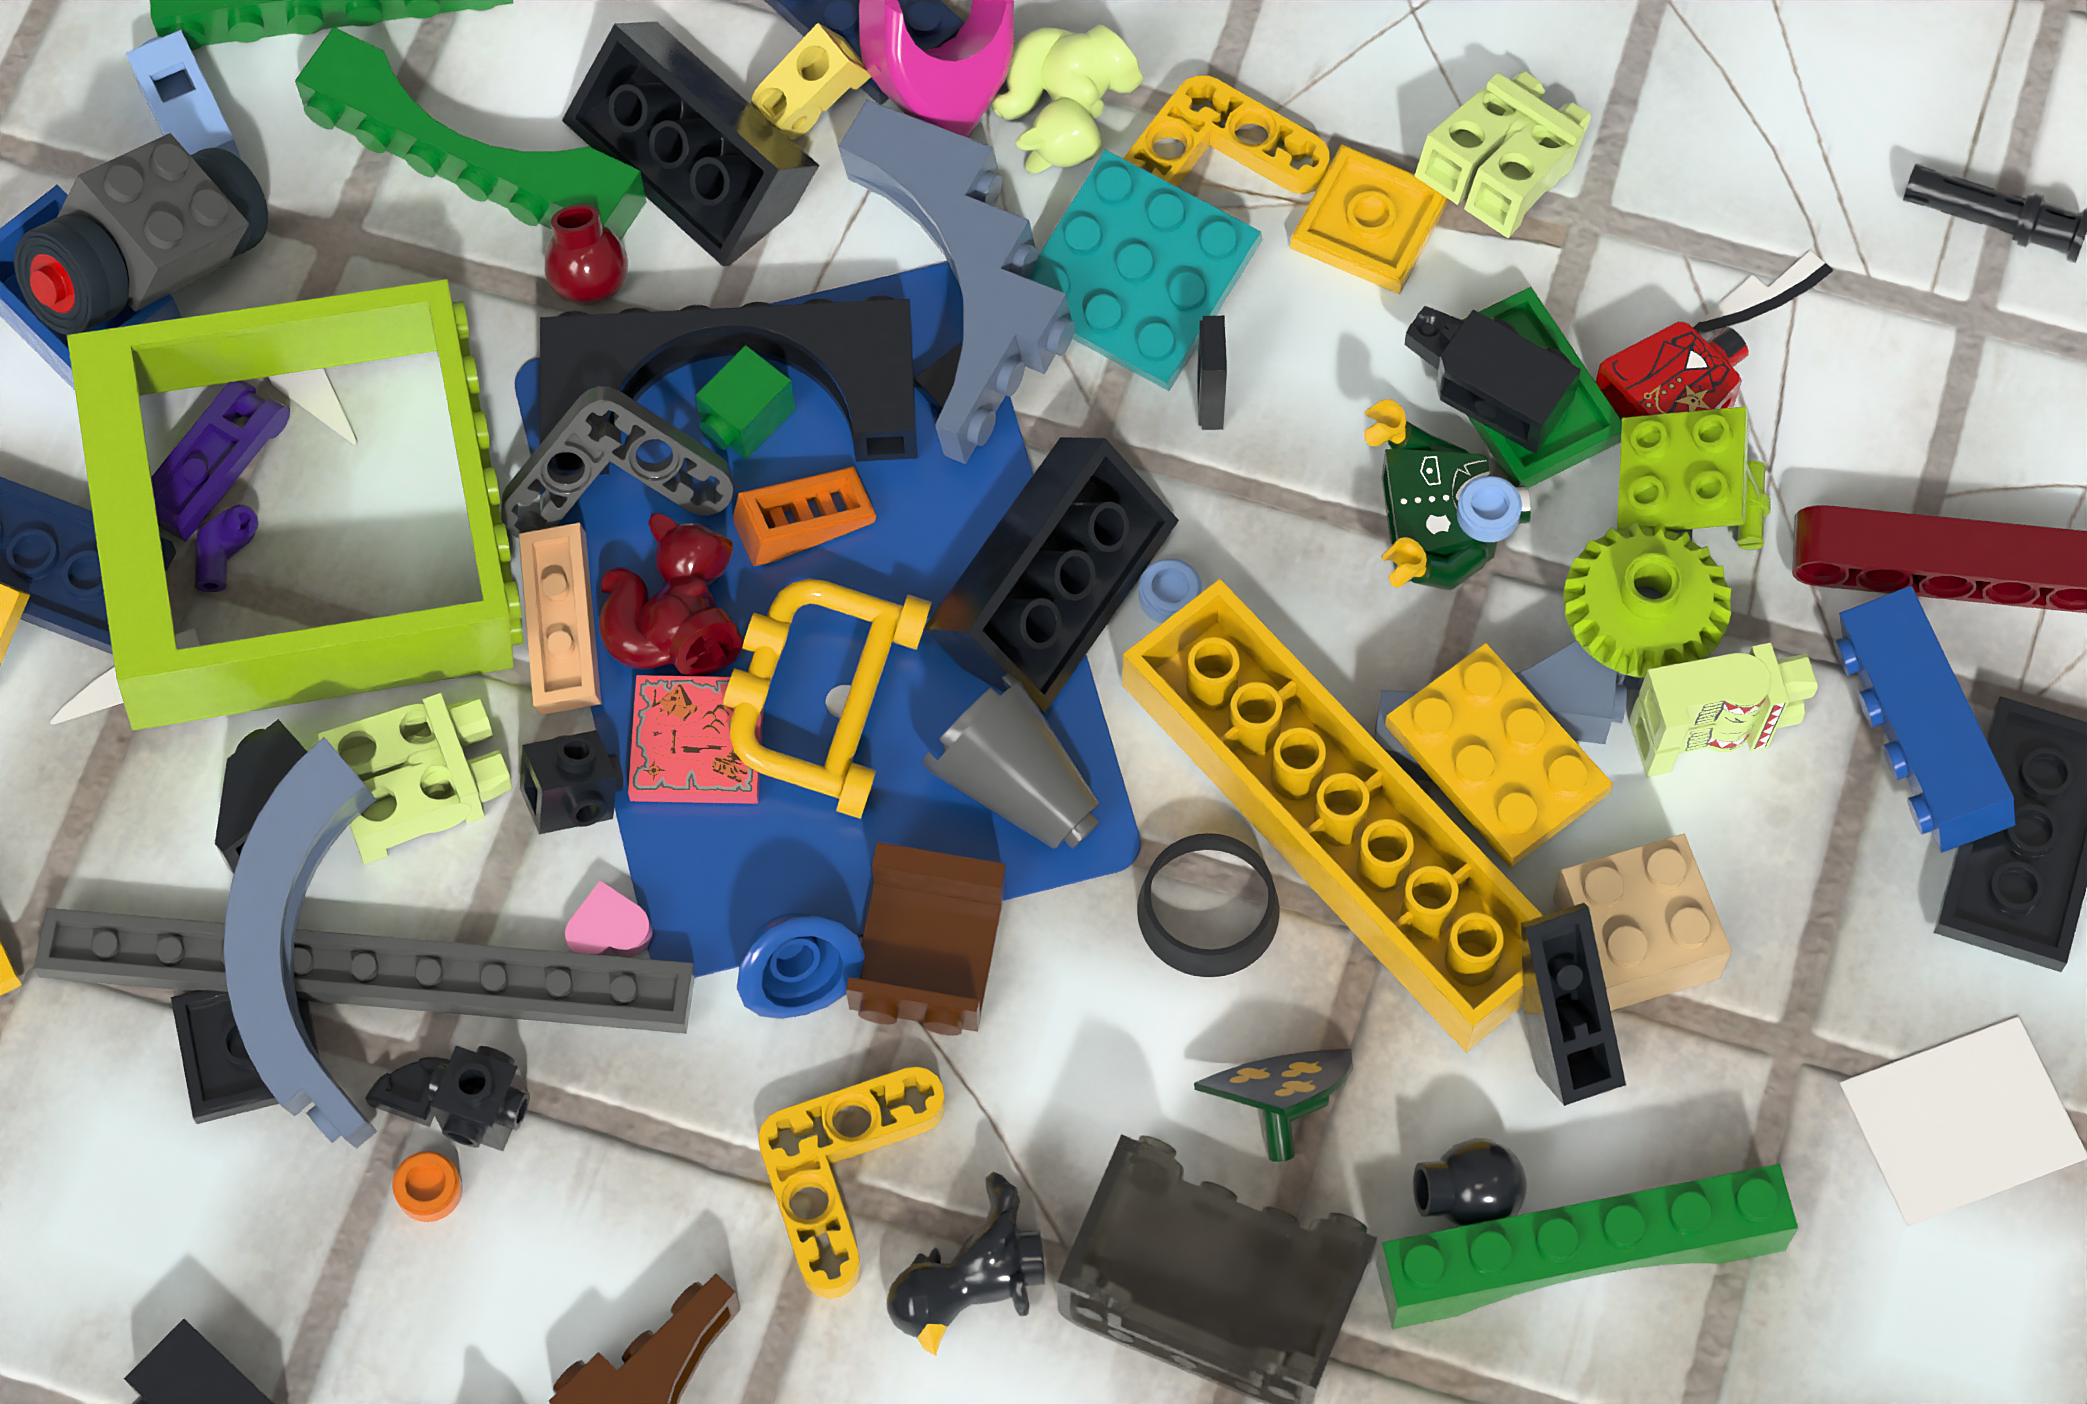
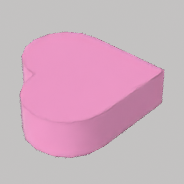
(608, 925)

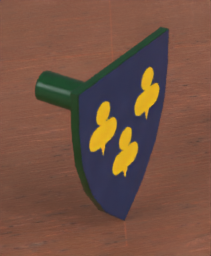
(1284, 1089)

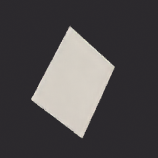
(1963, 1121)

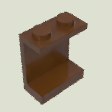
(928, 939)

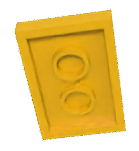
(1498, 755)

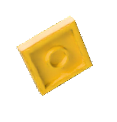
(1369, 219)

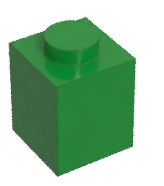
(744, 403)

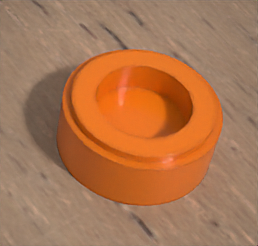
(427, 1186)

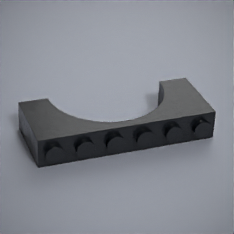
(848, 348)

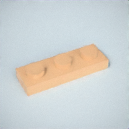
(559, 619)

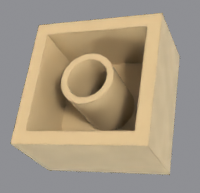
(1648, 920)

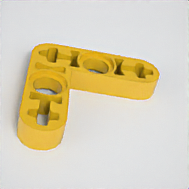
(1203, 130)
(812, 1163)

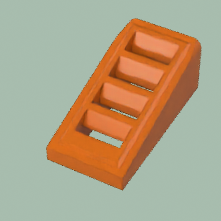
(786, 539)

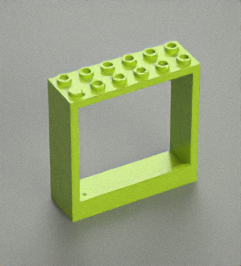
(308, 664)

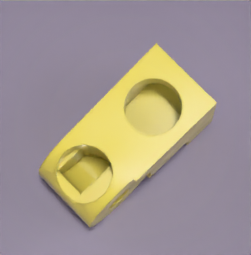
(809, 81)

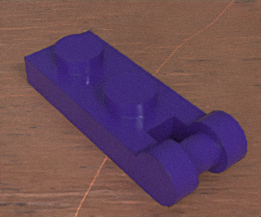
(213, 456)

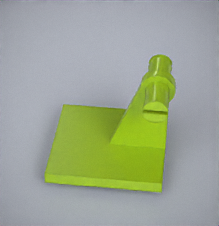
(1692, 474)

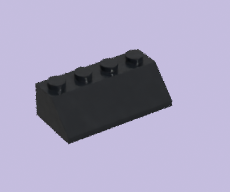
(694, 138)
(1053, 570)

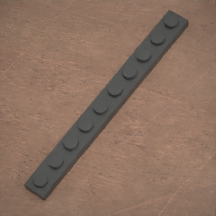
(378, 971)

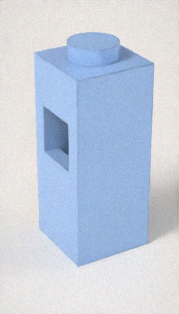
(179, 94)

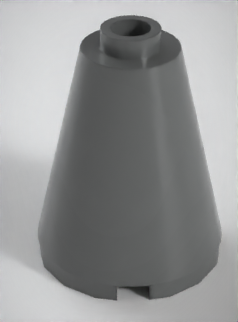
(1017, 767)

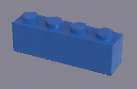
(1926, 720)

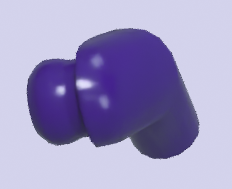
(219, 542)

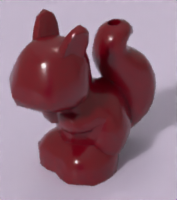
(682, 619)

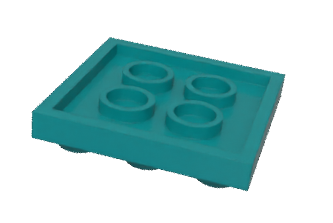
(1143, 267)

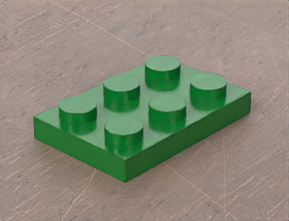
(1585, 427)

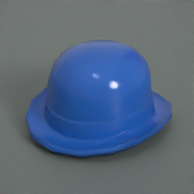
(798, 965)

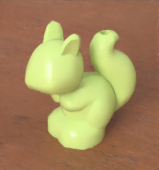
(1076, 76)

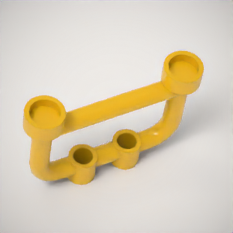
(767, 639)

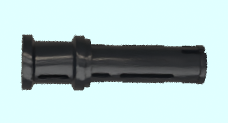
(2026, 218)

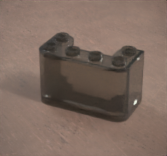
(1211, 1279)

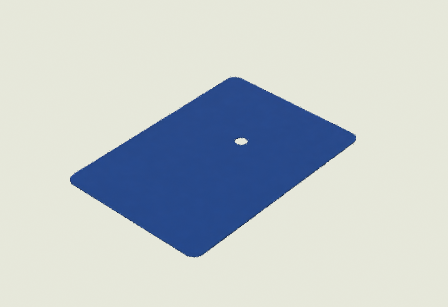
(729, 868)

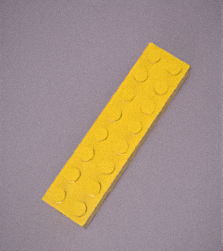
(1337, 809)

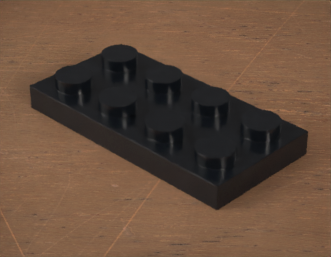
(2028, 882)

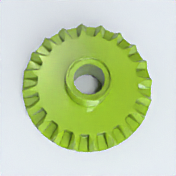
(1641, 632)

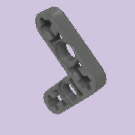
(604, 444)

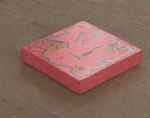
(685, 745)

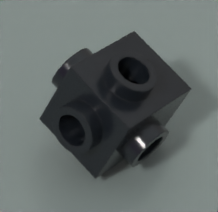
(569, 781)
(480, 1117)

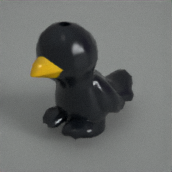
(988, 1269)

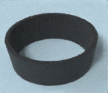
(1208, 961)

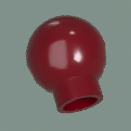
(583, 257)

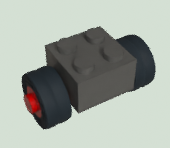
(139, 233)

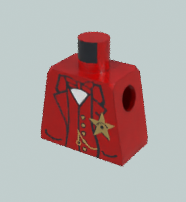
(1674, 372)

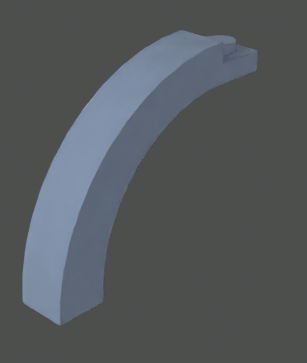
(260, 928)

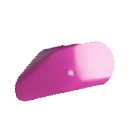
(946, 83)

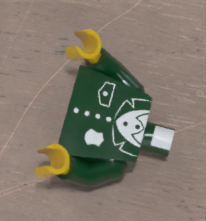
(1421, 498)

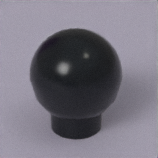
(1471, 1183)

